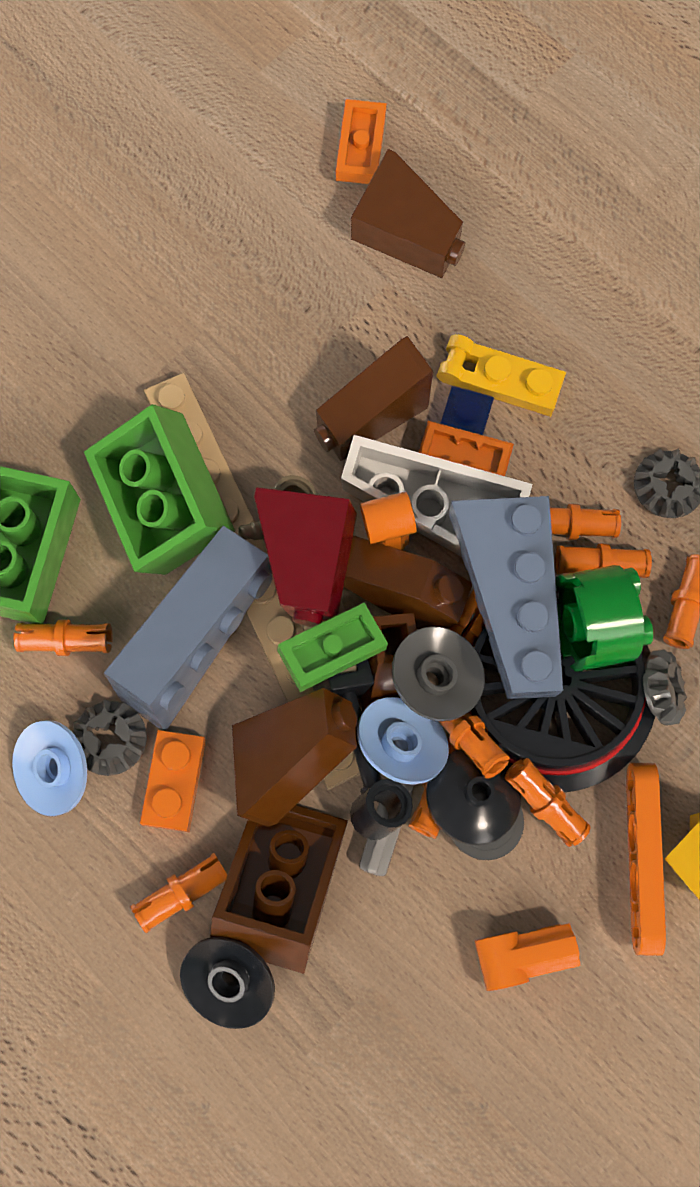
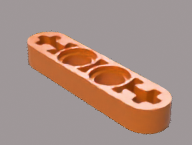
(645, 859)

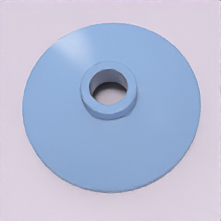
(419, 741)
(49, 768)

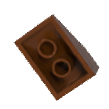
(280, 886)

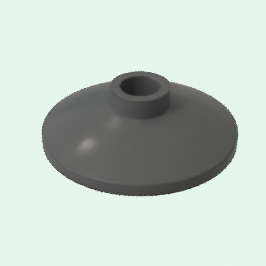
(454, 664)

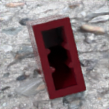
(307, 550)

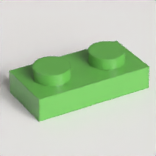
(332, 647)

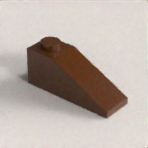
(406, 584)

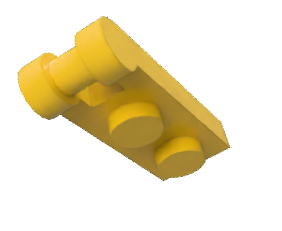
(501, 375)

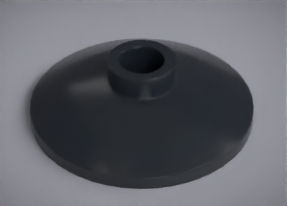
(460, 813)
(216, 993)

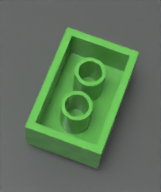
(157, 490)
(34, 535)

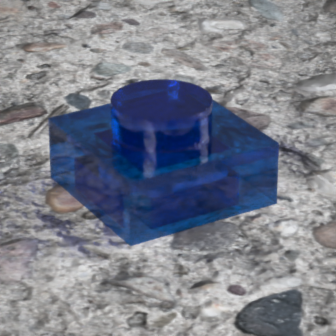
(467, 410)

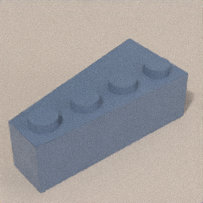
(513, 577)
(189, 628)

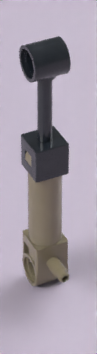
(352, 686)

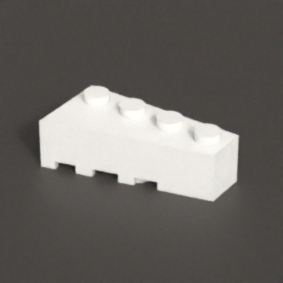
(431, 483)

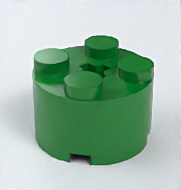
(601, 617)

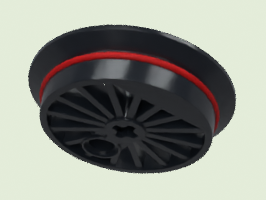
(559, 759)

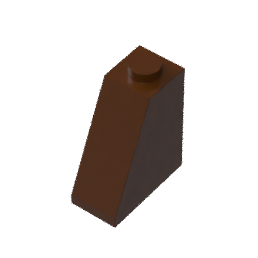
(407, 219)
(376, 399)
(289, 753)

